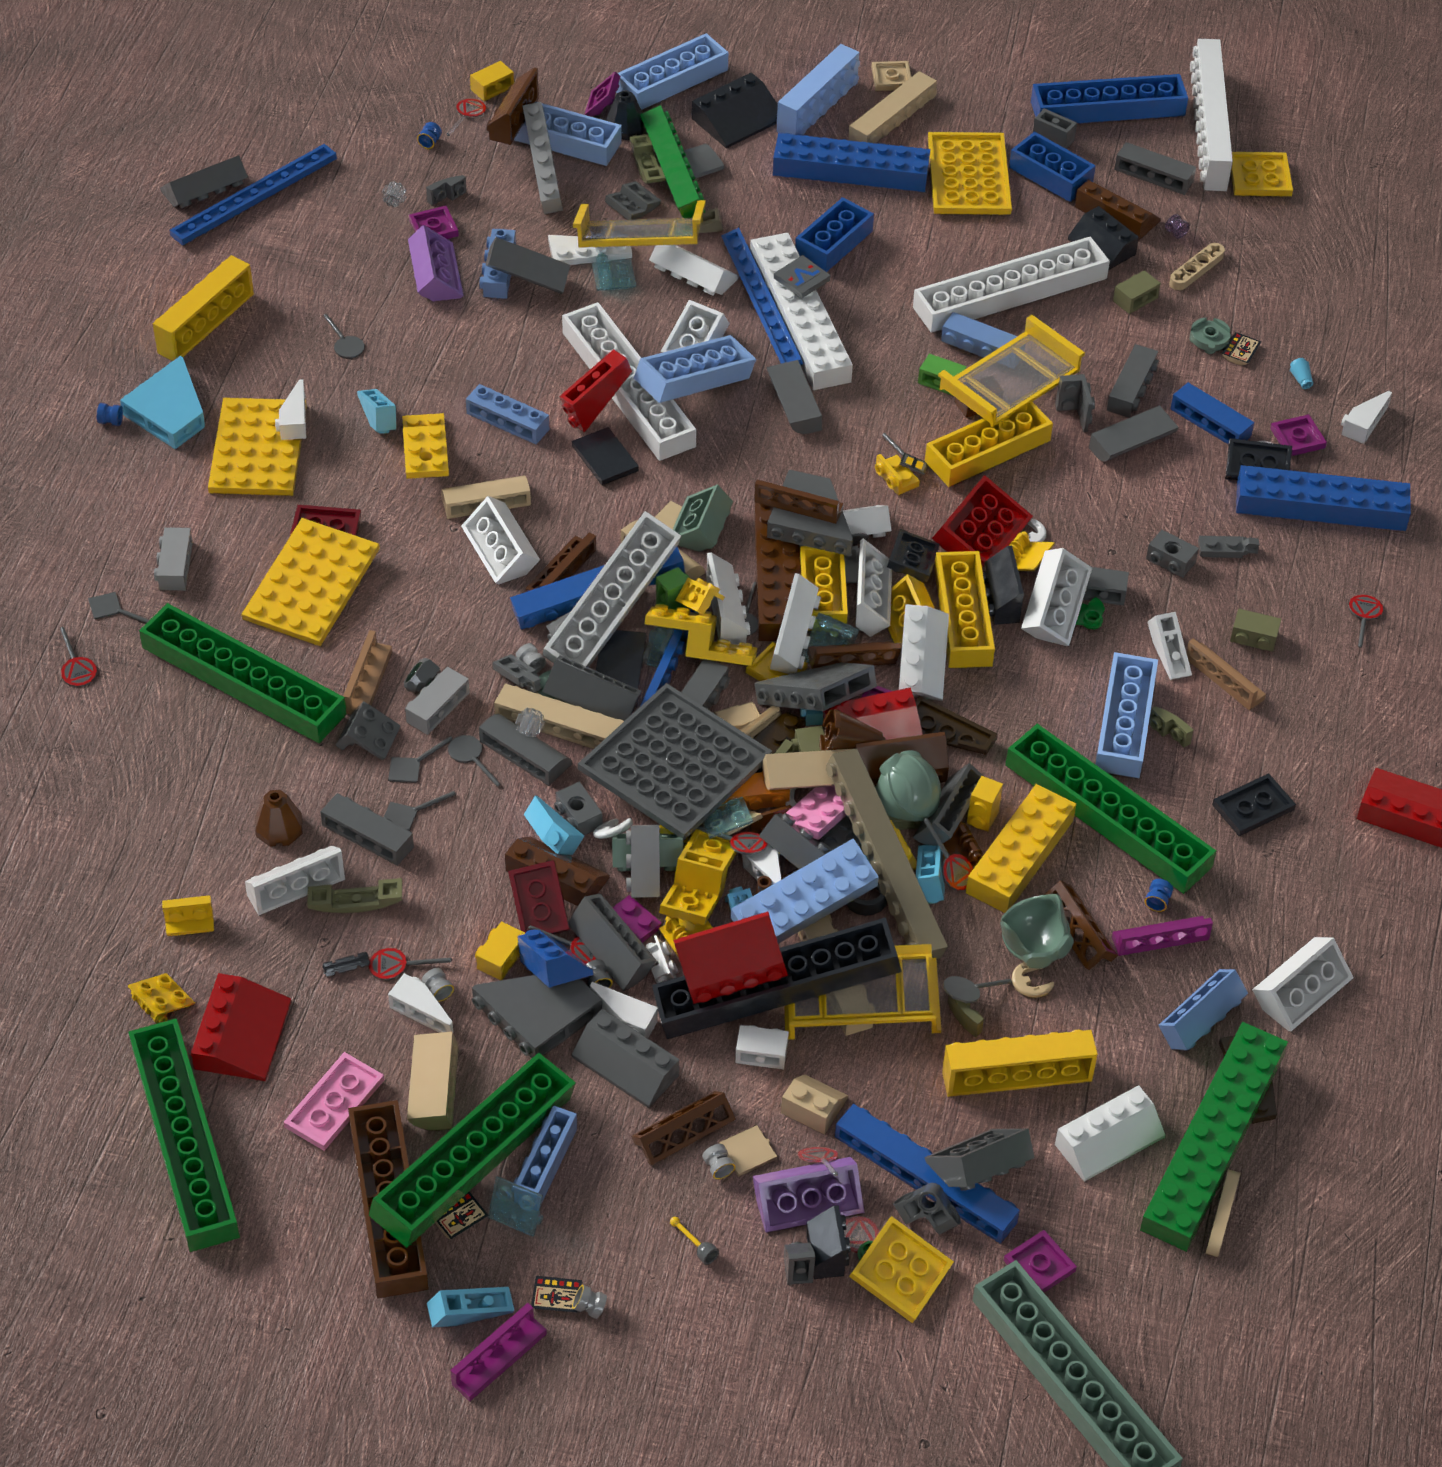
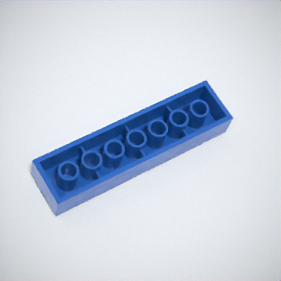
(1113, 98)
(851, 162)
(1323, 498)

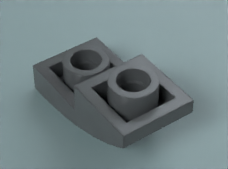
(449, 187)

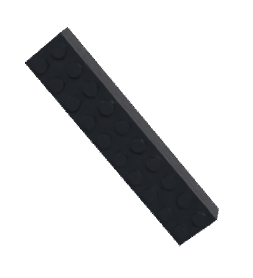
(812, 970)

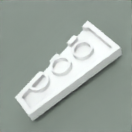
(567, 250)

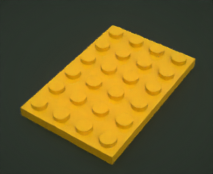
(969, 173)
(250, 451)
(310, 582)

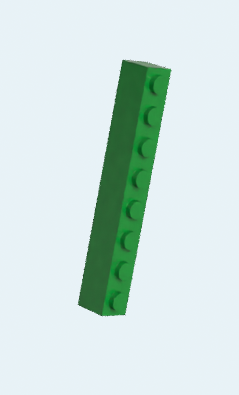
(672, 161)

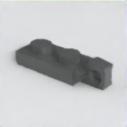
(1227, 546)
(518, 672)

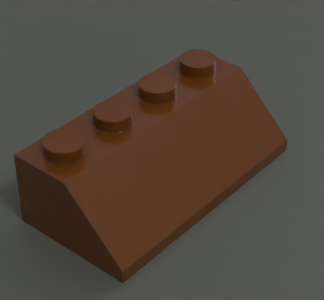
(510, 115)
(1127, 213)
(930, 746)
(575, 876)

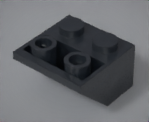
(829, 1243)

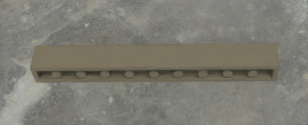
(884, 851)

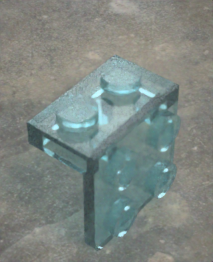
(830, 632)

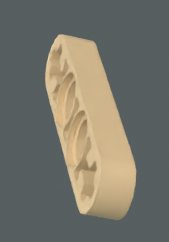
(1176, 281)
(1223, 1213)

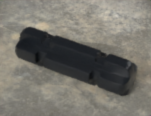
(346, 963)

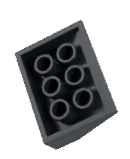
(736, 110)

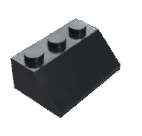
(1108, 233)
(1003, 587)

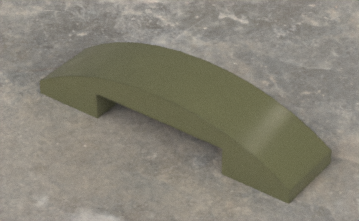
(645, 159)
(355, 900)

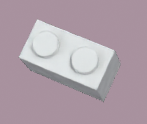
(762, 1047)

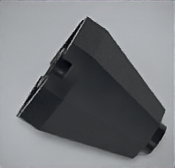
(626, 113)

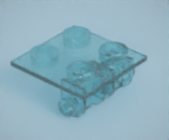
(613, 274)
(728, 818)
(515, 1206)

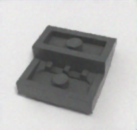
(703, 160)
(633, 201)

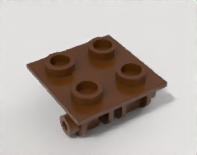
(964, 843)

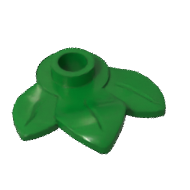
(1091, 614)

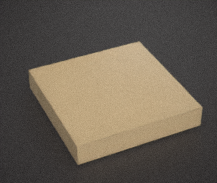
(890, 74)

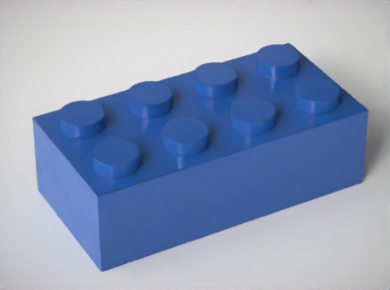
(1051, 166)
(835, 233)

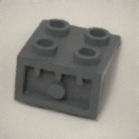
(1075, 395)
(369, 730)

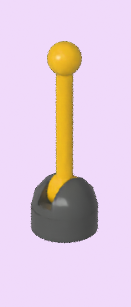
(706, 1251)

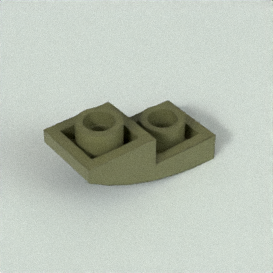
(1166, 723)
(968, 1018)

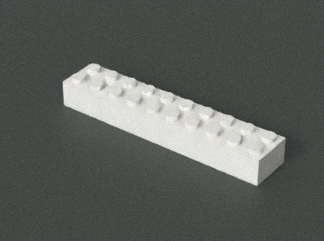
(1211, 115)
(1012, 283)
(806, 318)
(659, 424)

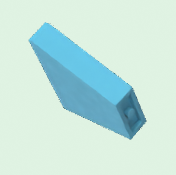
(166, 405)

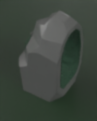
(421, 675)

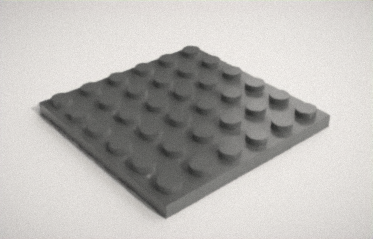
(674, 761)

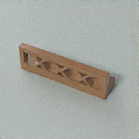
(367, 673)
(1224, 675)

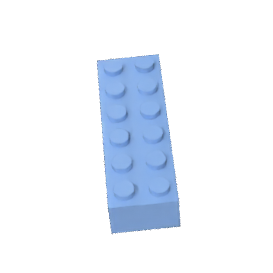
(674, 70)
(818, 91)
(578, 135)
(694, 368)
(1126, 715)
(812, 891)

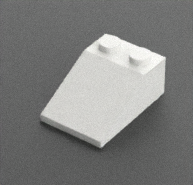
(696, 326)

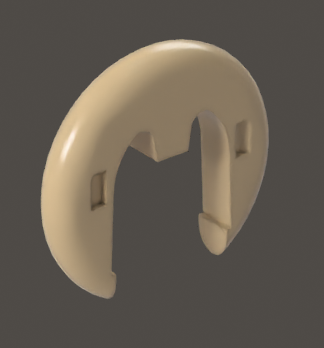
(1022, 983)

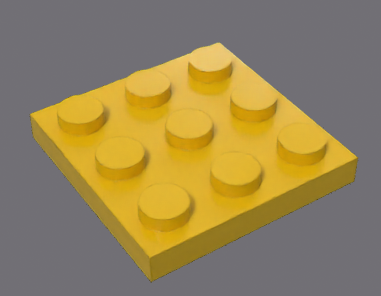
(1261, 174)
(901, 1269)

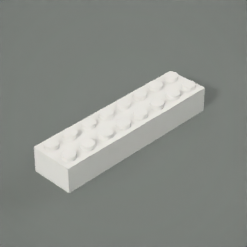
(613, 592)

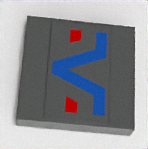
(802, 276)

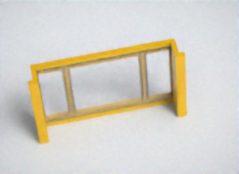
(637, 232)
(1015, 372)
(890, 999)

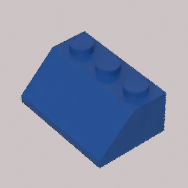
(550, 959)

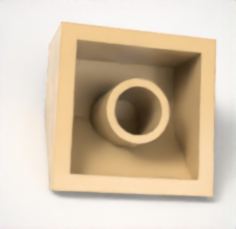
(812, 1103)

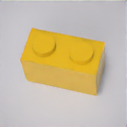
(491, 80)
(984, 803)
(499, 951)

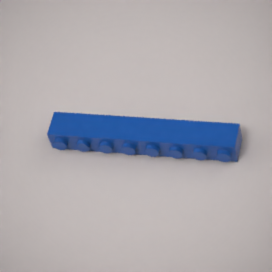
(561, 596)
(907, 1162)

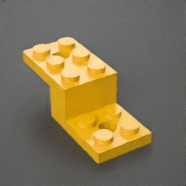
(425, 446)
(701, 635)
(698, 879)

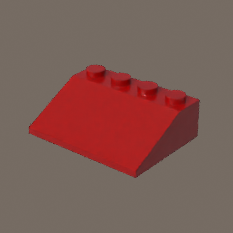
(983, 522)
(889, 712)
(1403, 807)
(730, 957)
(240, 1028)

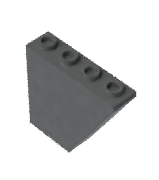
(807, 530)
(817, 687)
(537, 1014)

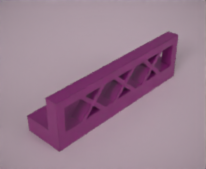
(1162, 935)
(497, 1353)

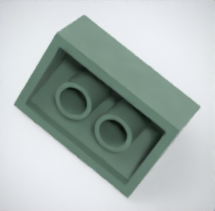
(703, 518)
(669, 847)

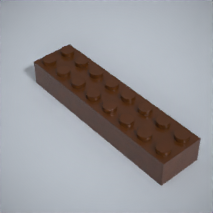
(775, 571)
(379, 1161)

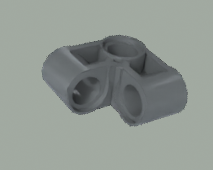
(940, 1213)

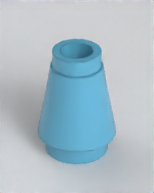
(1301, 371)

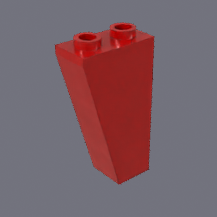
(594, 390)

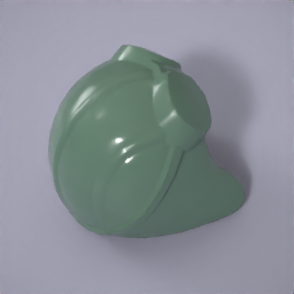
(908, 787)
(1037, 930)

